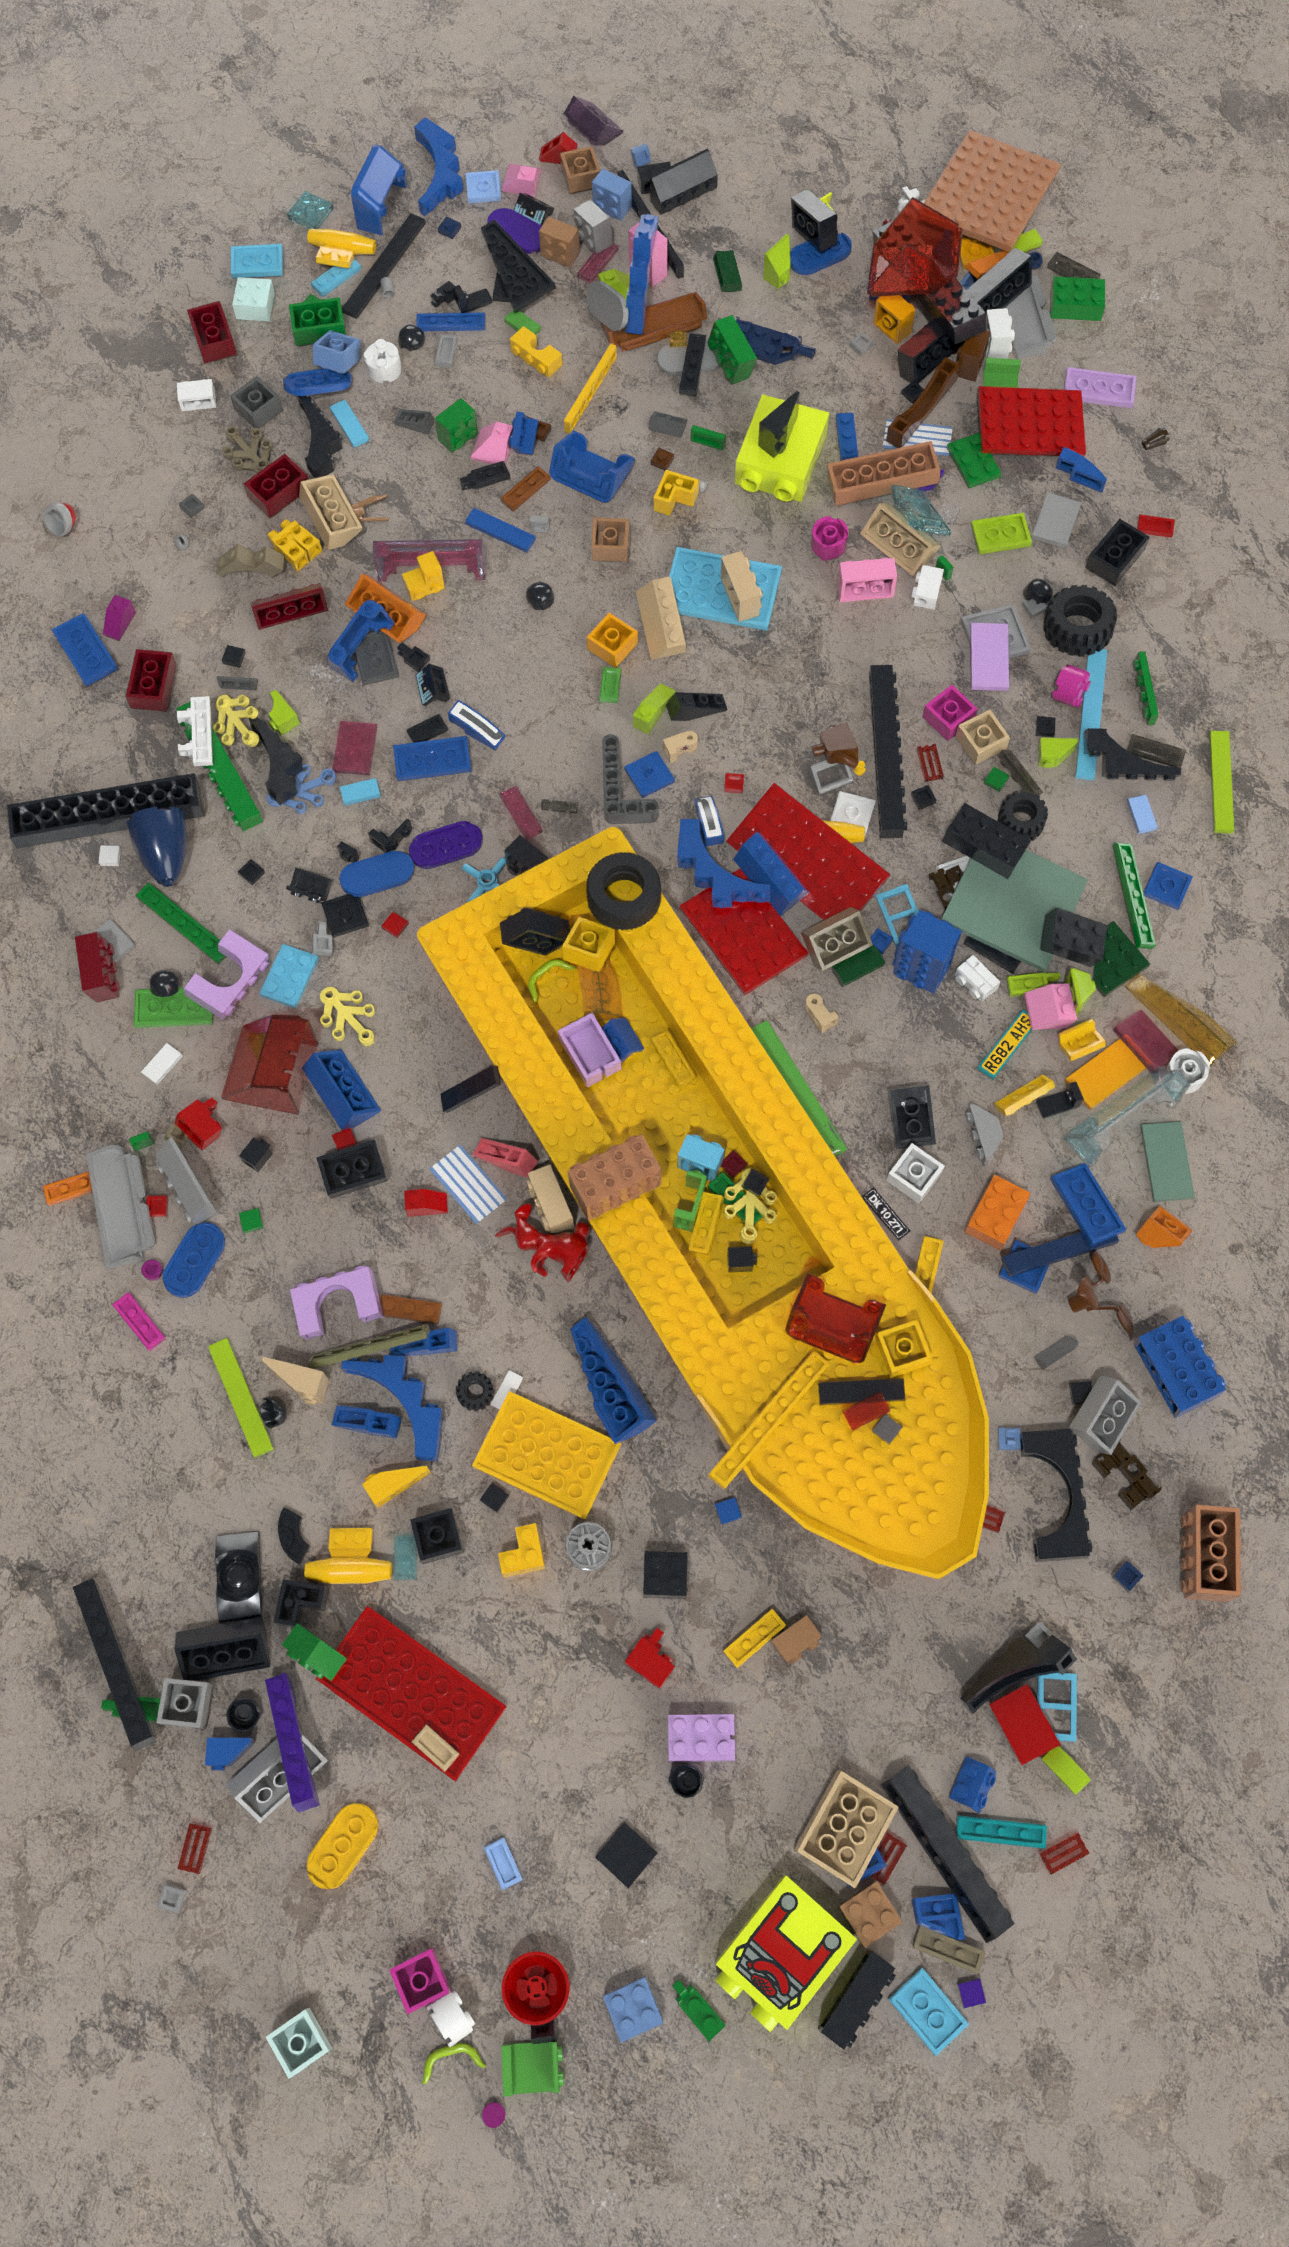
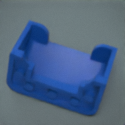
(586, 470)
(369, 616)

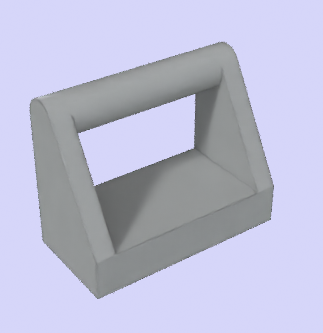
(814, 768)

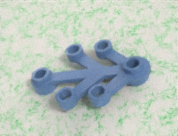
(302, 788)

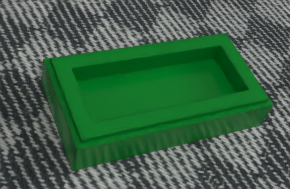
(708, 437)

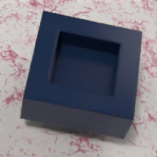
(449, 227)
(1127, 1576)

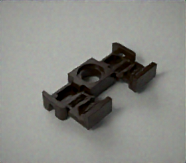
(947, 880)
(1143, 1485)

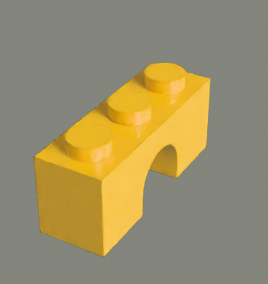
(524, 345)

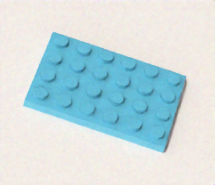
(702, 593)

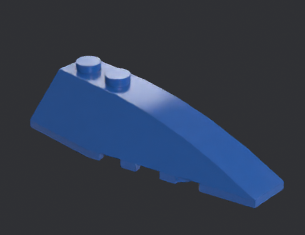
(612, 1388)

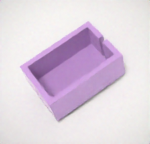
(589, 1049)
(701, 1738)

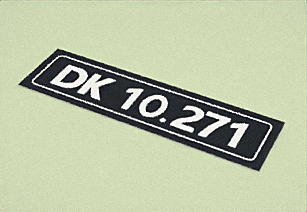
(886, 1213)

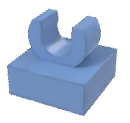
(640, 155)
(1009, 1439)

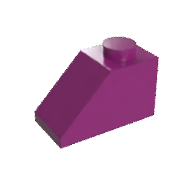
(118, 617)

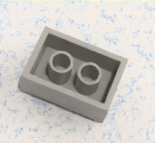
(1105, 1415)

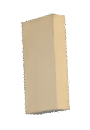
(435, 1748)

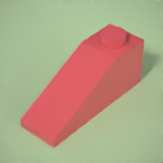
(506, 1157)

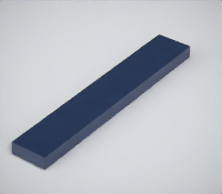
(1051, 1253)

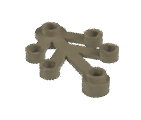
(233, 435)

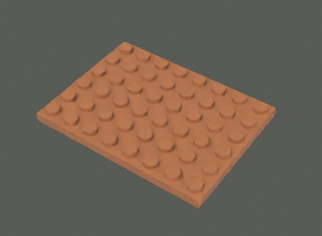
(992, 189)

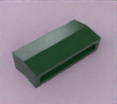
(727, 271)
(858, 965)

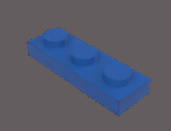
(846, 436)

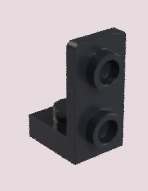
(471, 301)
(390, 843)
(1060, 1102)

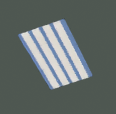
(926, 432)
(468, 1184)

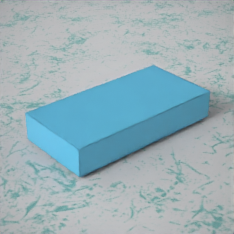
(360, 791)

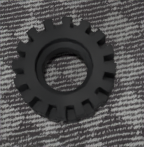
(483, 1400)

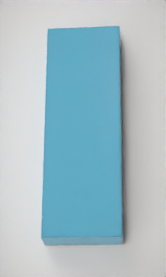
(349, 423)

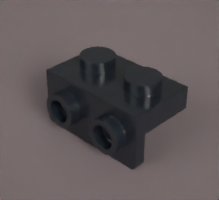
(310, 885)

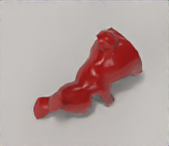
(564, 1247)

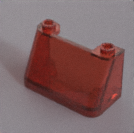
(833, 1322)

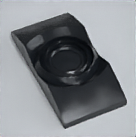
(238, 1577)

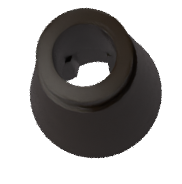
(1157, 438)

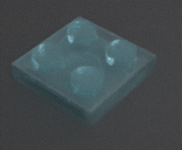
(310, 210)

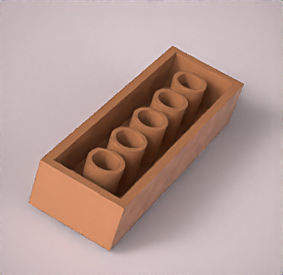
(878, 472)

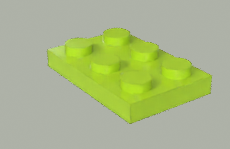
(1001, 533)

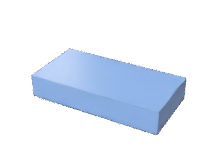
(1142, 814)
(503, 1863)

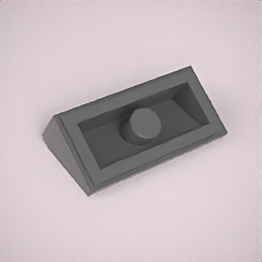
(667, 424)
(237, 683)
(1056, 1351)

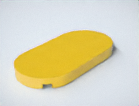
(342, 1846)

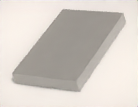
(1056, 520)

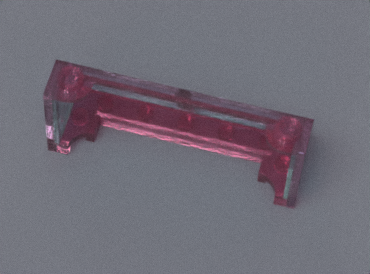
(468, 552)

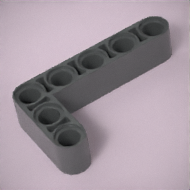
(610, 787)

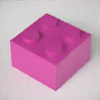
(948, 711)
(420, 1980)

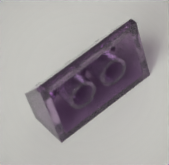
(591, 121)

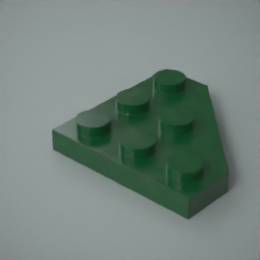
(1119, 963)

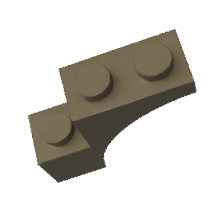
(242, 559)

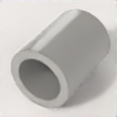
(387, 287)

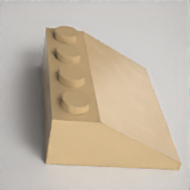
(846, 1828)

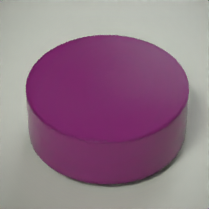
(152, 1270)
(493, 2114)

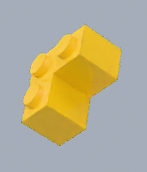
(673, 489)
(425, 578)
(527, 1557)

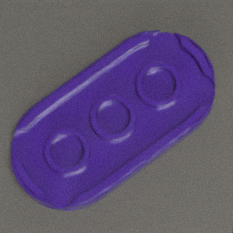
(519, 227)
(445, 845)

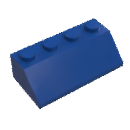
(765, 866)
(340, 1088)

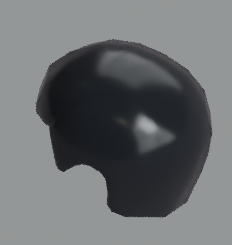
(411, 337)
(1038, 590)
(540, 595)
(164, 983)
(273, 1411)
(243, 1714)
(686, 1780)

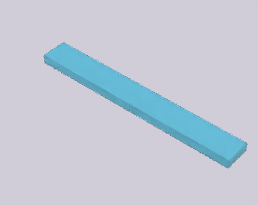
(1091, 712)

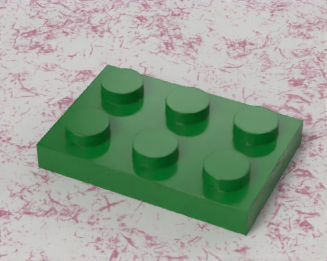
(972, 464)

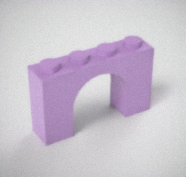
(222, 1000)
(309, 1297)

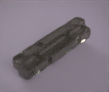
(559, 806)

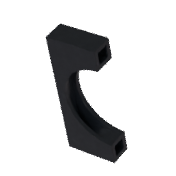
(1058, 1450)

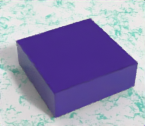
(971, 1993)

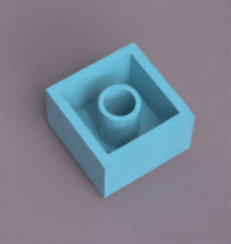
(700, 1156)

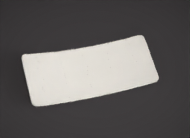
(510, 1384)

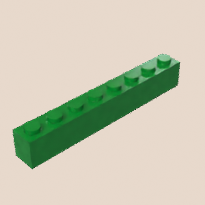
(228, 782)

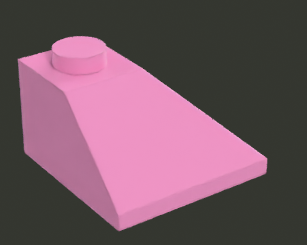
(521, 179)
(493, 443)

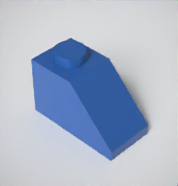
(225, 1751)

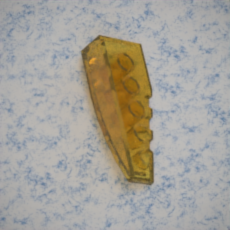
(599, 989)
(1186, 1021)

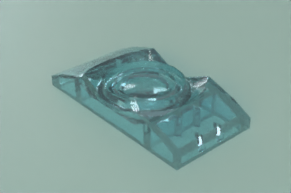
(919, 510)

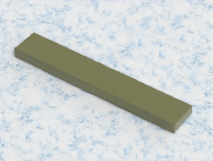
(368, 1346)

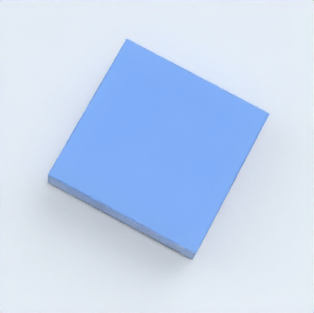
(483, 186)

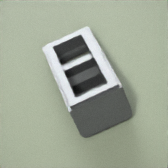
(425, 420)

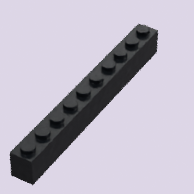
(886, 751)

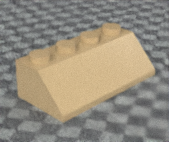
(329, 511)
(898, 540)
(661, 619)

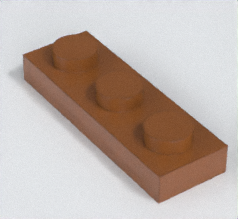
(410, 1309)

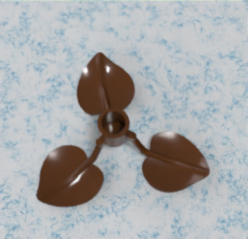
(1087, 1299)

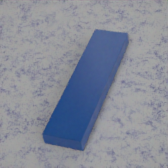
(451, 321)
(500, 530)

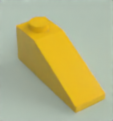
(389, 1484)

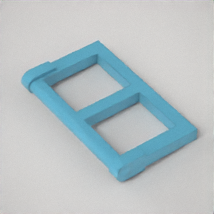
(889, 919)
(1072, 1707)

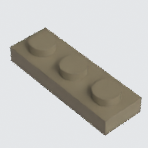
(949, 1949)

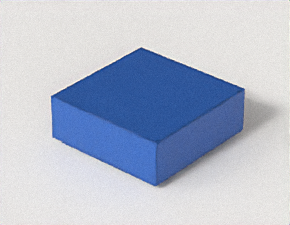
(881, 940)
(728, 1511)

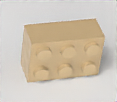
(740, 586)
(549, 1201)

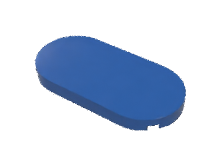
(807, 259)
(316, 382)
(376, 874)
(193, 1260)

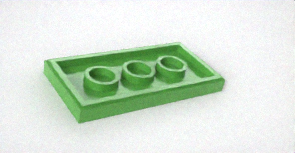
(168, 1011)

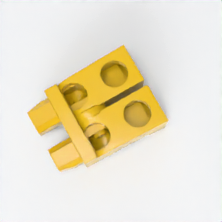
(295, 544)

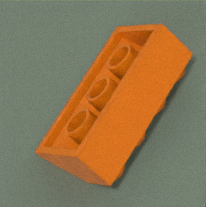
(404, 615)

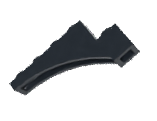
(323, 440)
(283, 762)
(1121, 763)
(1018, 1664)

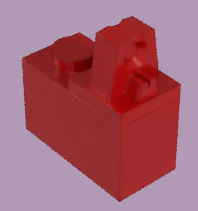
(197, 1123)
(647, 1661)

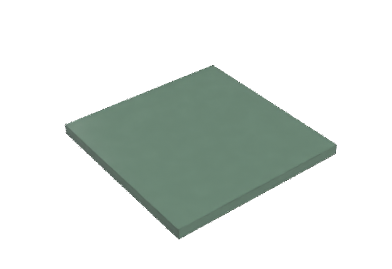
(1013, 910)

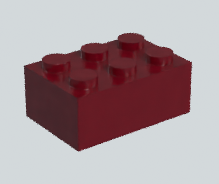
(212, 332)
(275, 485)
(151, 680)
(97, 967)

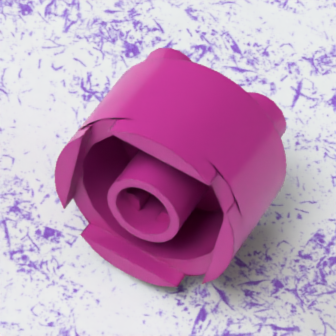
(829, 538)
(1071, 685)

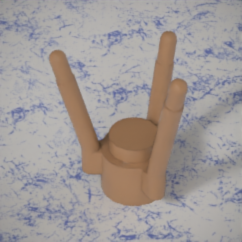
(359, 510)

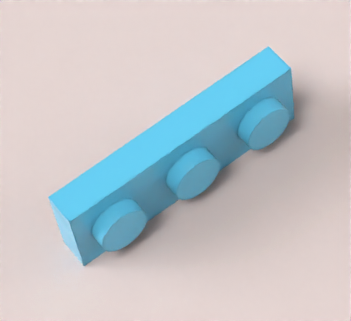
(334, 277)

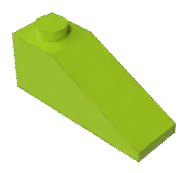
(652, 708)

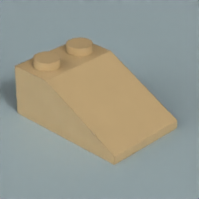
(304, 1381)

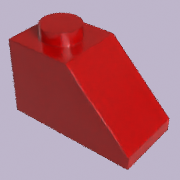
(551, 151)
(425, 1202)

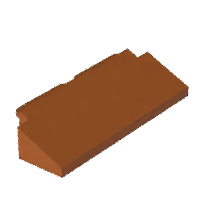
(662, 319)

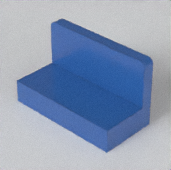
(622, 1038)

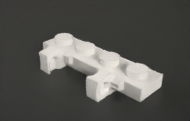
(201, 744)

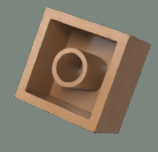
(579, 168)
(559, 242)
(610, 539)
(870, 1914)

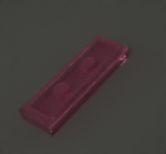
(597, 263)
(521, 812)

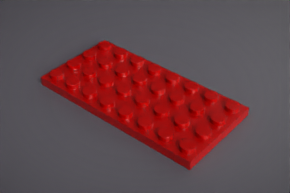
(819, 856)
(410, 1687)

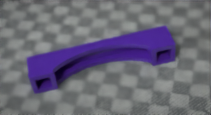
(294, 1759)

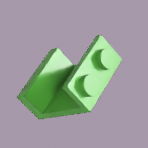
(1001, 372)
(684, 1219)
(531, 2068)

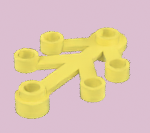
(224, 705)
(346, 1013)
(750, 1202)

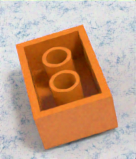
(997, 1212)

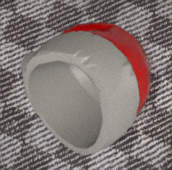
(59, 518)

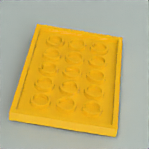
(546, 1455)

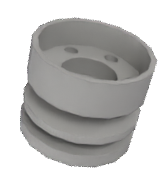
(586, 1559)

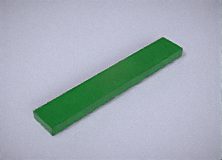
(1134, 896)
(181, 922)

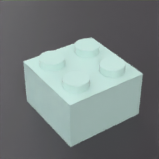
(253, 299)
(299, 2043)

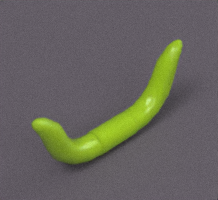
(543, 969)
(447, 2051)

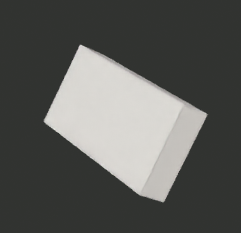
(161, 1064)

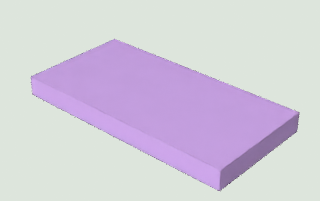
(1102, 386)
(989, 657)

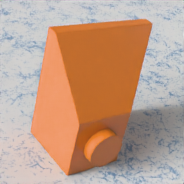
(1163, 1230)

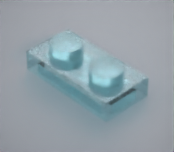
(405, 1558)

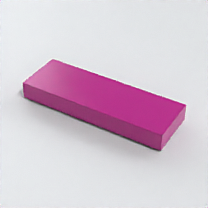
(138, 1321)

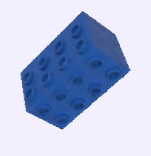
(925, 951)
(1180, 1366)

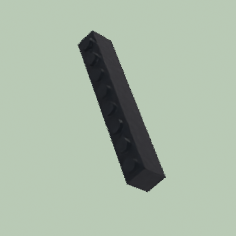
(114, 1665)
(948, 1854)

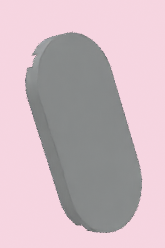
(607, 305)
(672, 360)

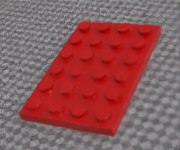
(1030, 421)
(745, 938)

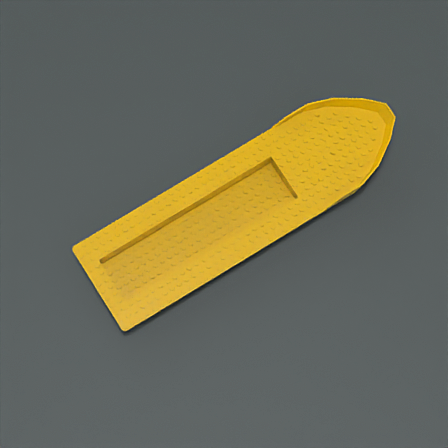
(894, 1504)

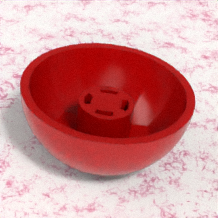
(518, 1984)

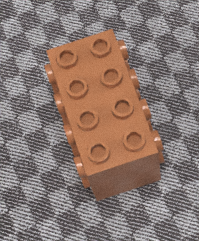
(614, 1177)
(1211, 1553)

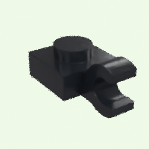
(443, 293)
(414, 658)

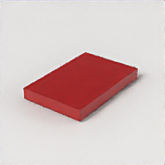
(1024, 1724)

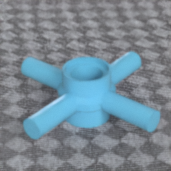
(484, 875)

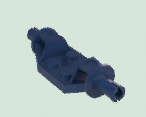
(769, 343)

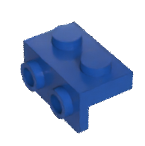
(524, 434)
(973, 1784)

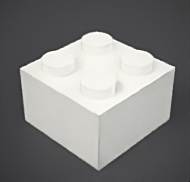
(1001, 335)
(915, 1173)

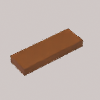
(525, 488)

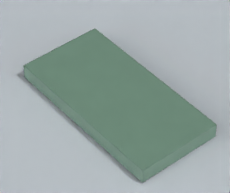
(1167, 1162)

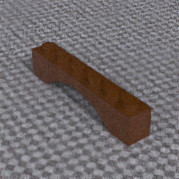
(908, 422)

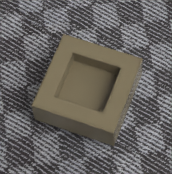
(178, 1136)

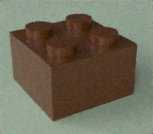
(972, 355)

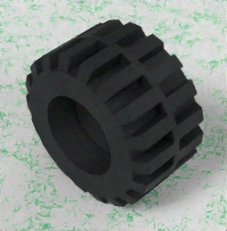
(1027, 804)

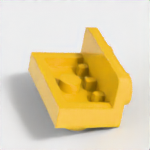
(1080, 1040)

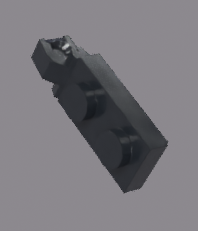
(485, 476)

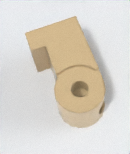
(679, 744)
(819, 1013)

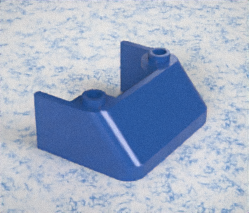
(372, 186)

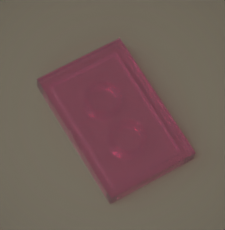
(355, 748)
(1146, 1041)

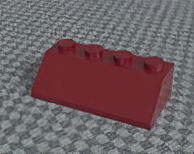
(289, 606)

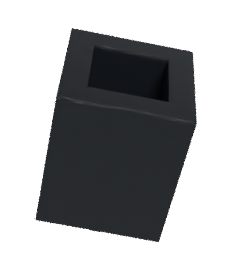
(256, 1154)
(741, 1259)

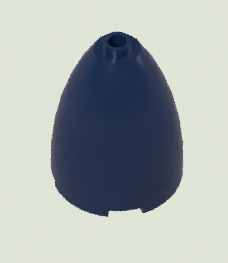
(160, 842)

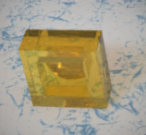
(678, 339)

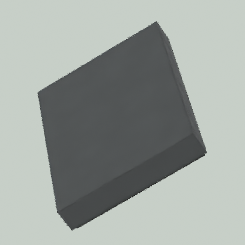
(375, 658)

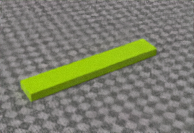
(1221, 782)
(241, 1398)

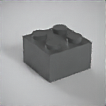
(256, 402)

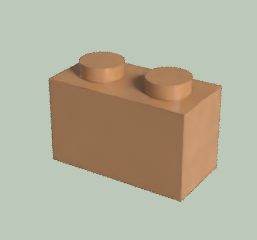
(796, 1640)

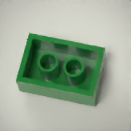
(1077, 298)
(315, 318)
(731, 349)

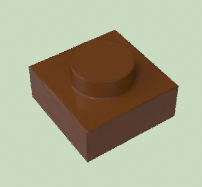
(662, 459)

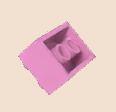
(658, 266)
(867, 579)

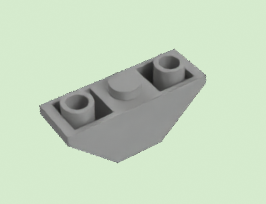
(985, 1132)

